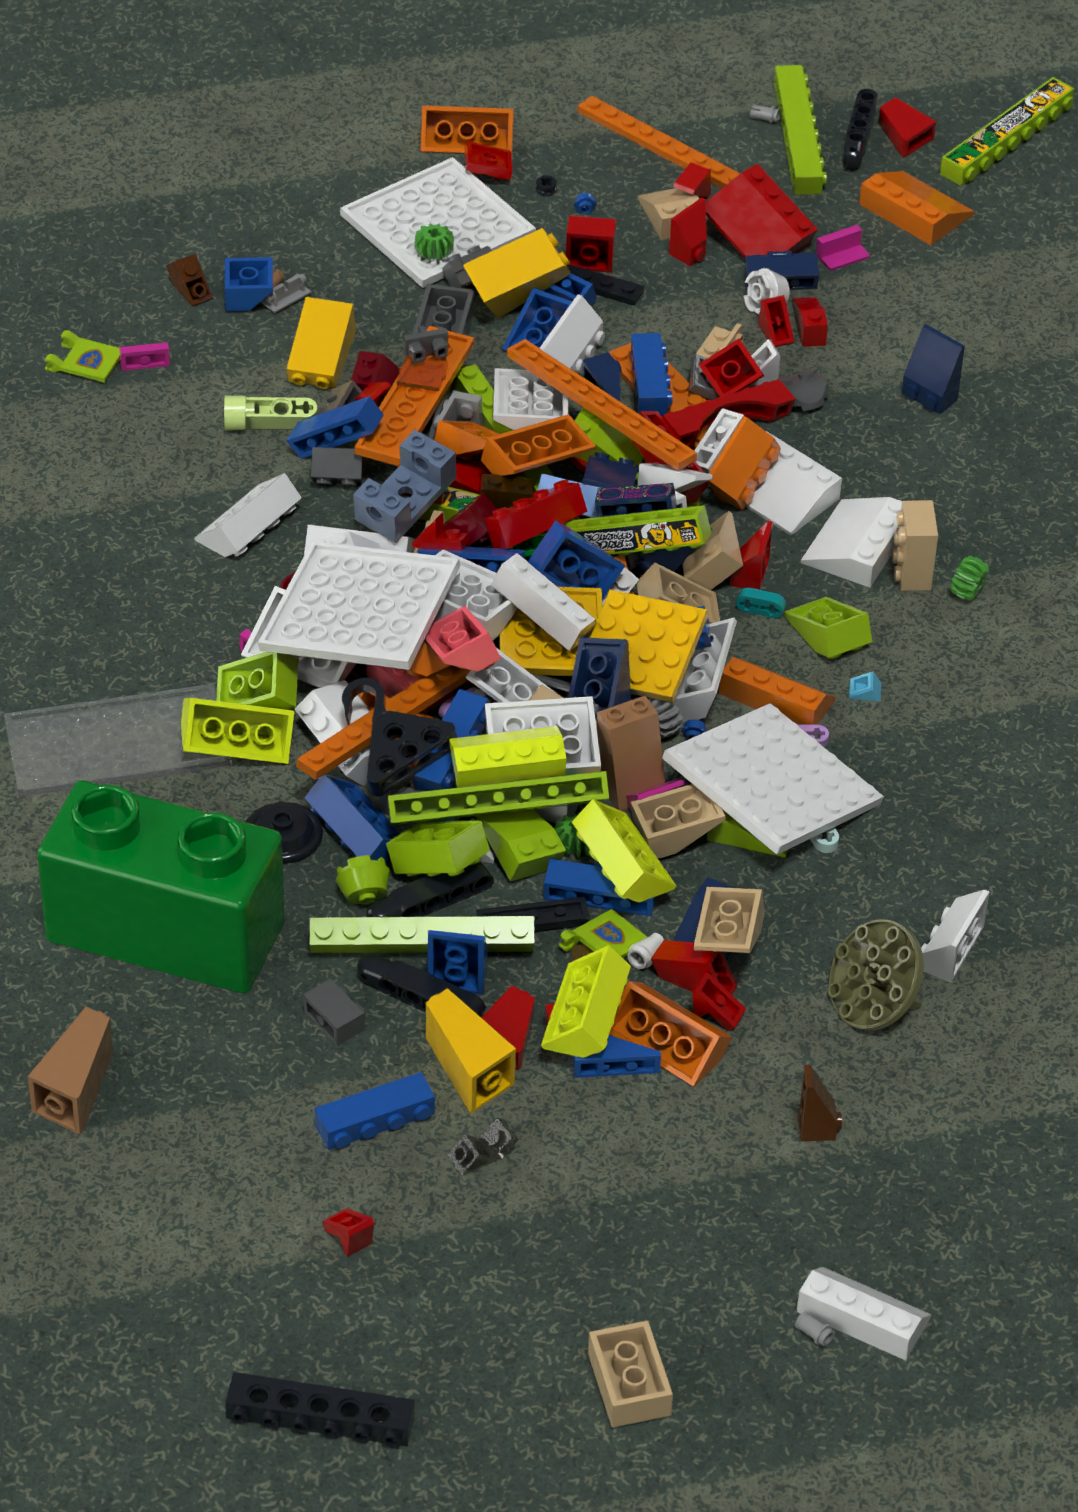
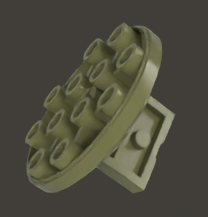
(876, 975)

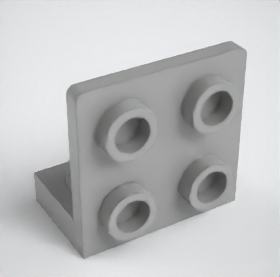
(461, 408)

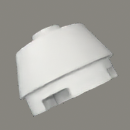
(764, 285)

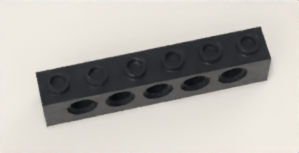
(333, 1402)

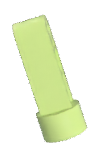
(241, 410)

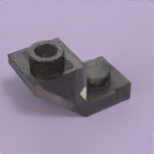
(474, 1152)

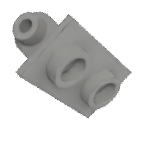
(286, 295)

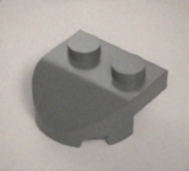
(807, 389)

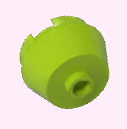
(363, 879)

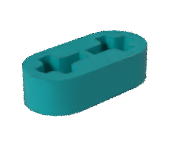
(761, 602)

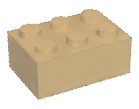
(915, 545)
(630, 1374)

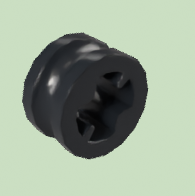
(546, 185)

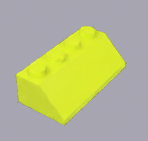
(236, 730)
(508, 756)
(622, 852)
(587, 1004)

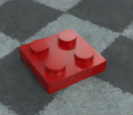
(488, 160)

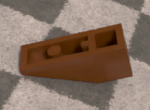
(817, 1110)

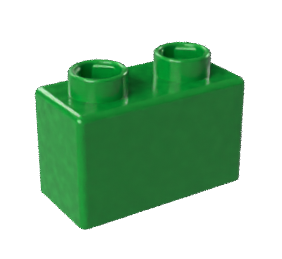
(162, 886)

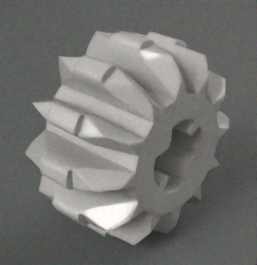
(668, 717)

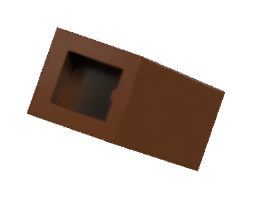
(189, 279)

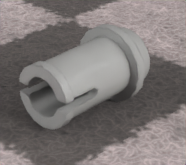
(765, 113)
(815, 1329)

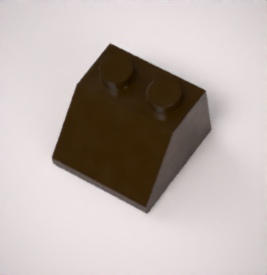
(505, 490)

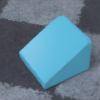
(865, 687)

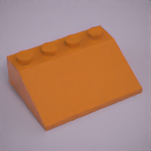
(912, 205)

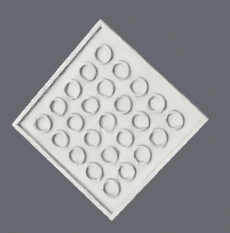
(434, 196)
(359, 605)
(773, 778)

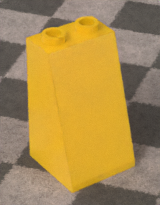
(513, 270)
(321, 343)
(469, 1050)

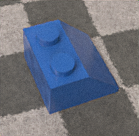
(247, 282)

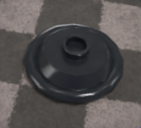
(297, 824)

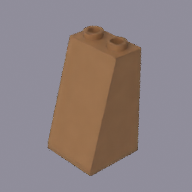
(630, 749)
(72, 1071)

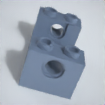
(423, 472)

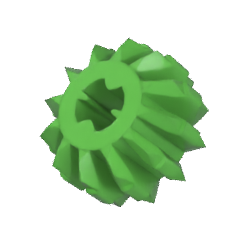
(434, 241)
(969, 578)
(569, 838)

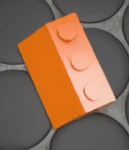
(743, 464)

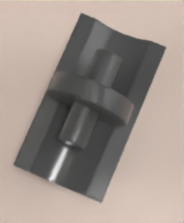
(426, 343)

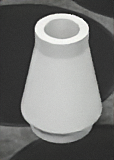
(642, 951)

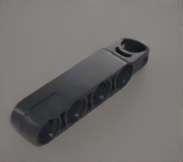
(860, 128)
(432, 893)
(410, 983)

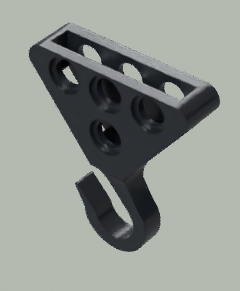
(414, 739)

